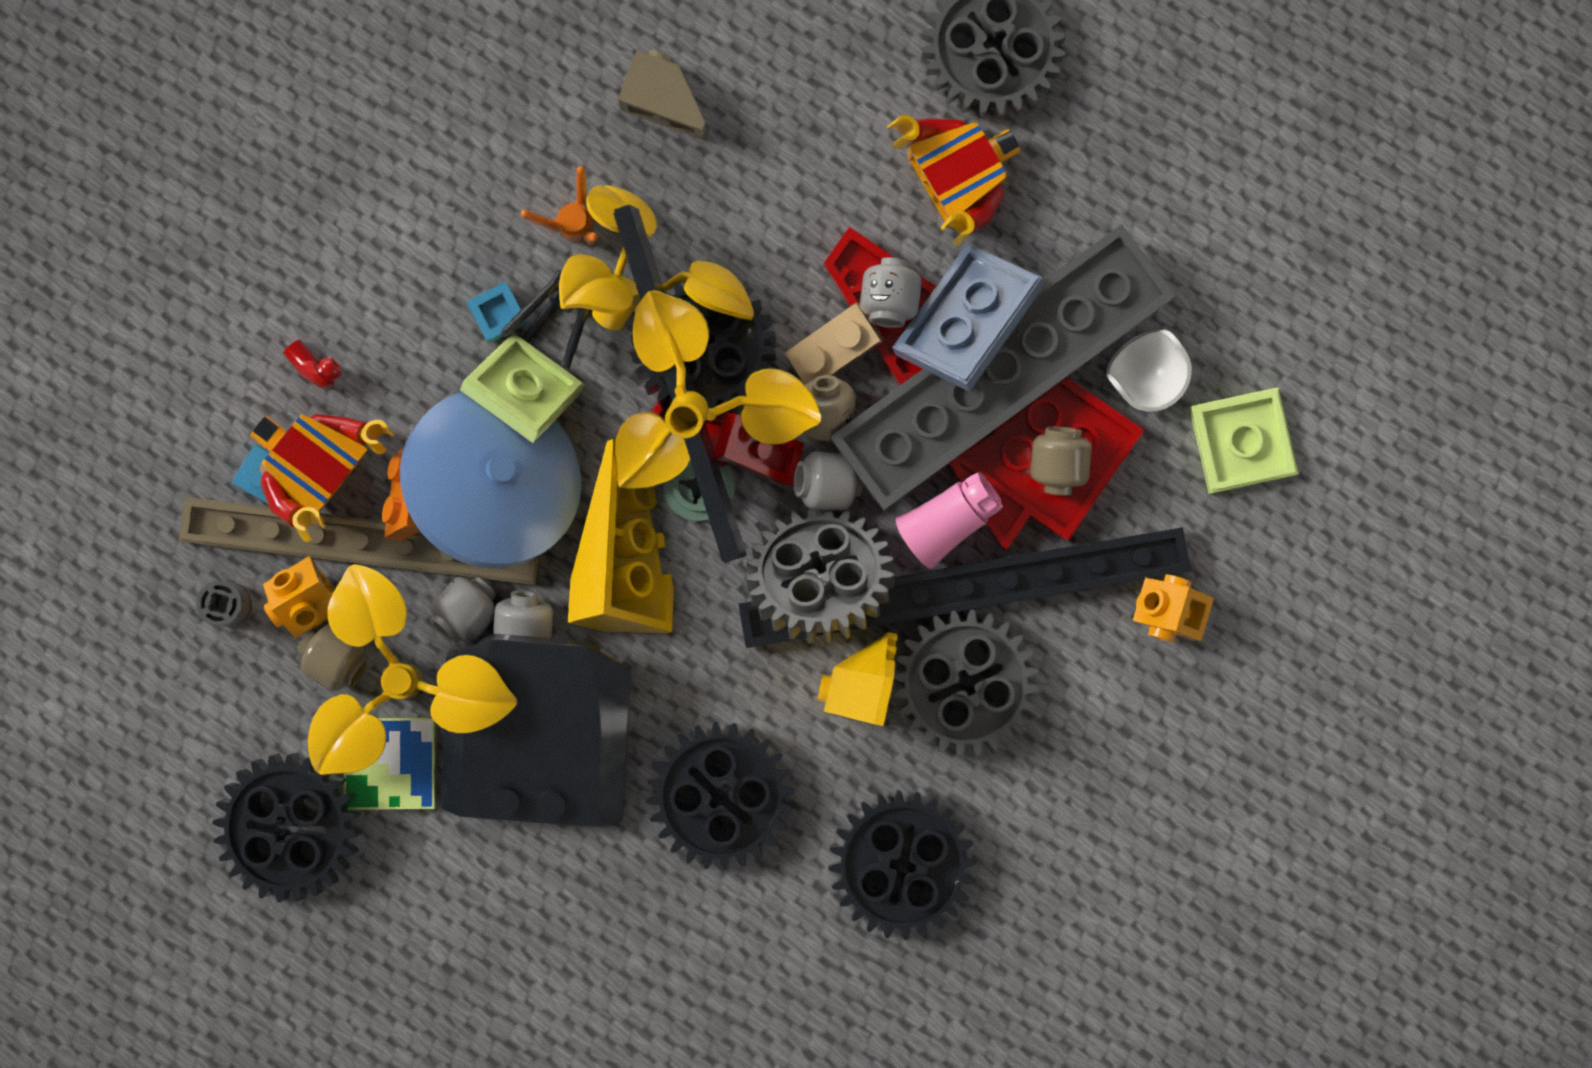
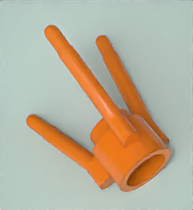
(573, 219)

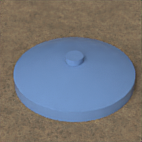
(487, 488)

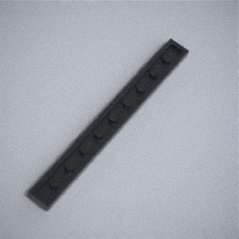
(1008, 581)

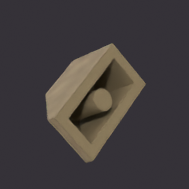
(660, 94)

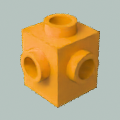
(298, 597)
(1172, 609)

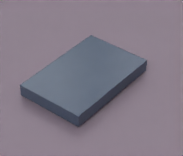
(968, 317)

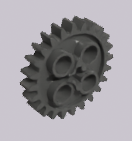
(959, 66)
(820, 574)
(981, 721)

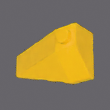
(618, 566)
(862, 683)

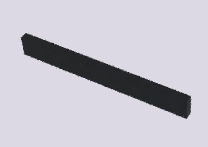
(699, 446)

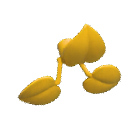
(612, 297)
(654, 448)
(345, 734)

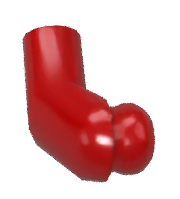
(319, 373)

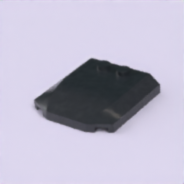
(559, 748)

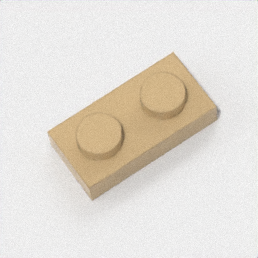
(834, 345)

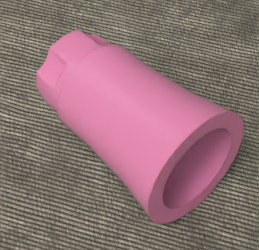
(948, 519)

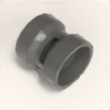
(233, 603)

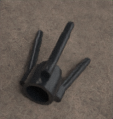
(552, 291)

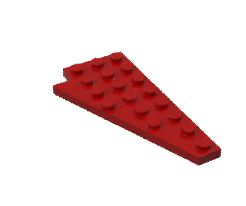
(1007, 451)

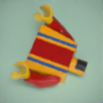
(958, 168)
(311, 463)

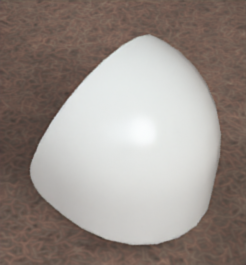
(1151, 370)

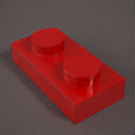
(769, 461)

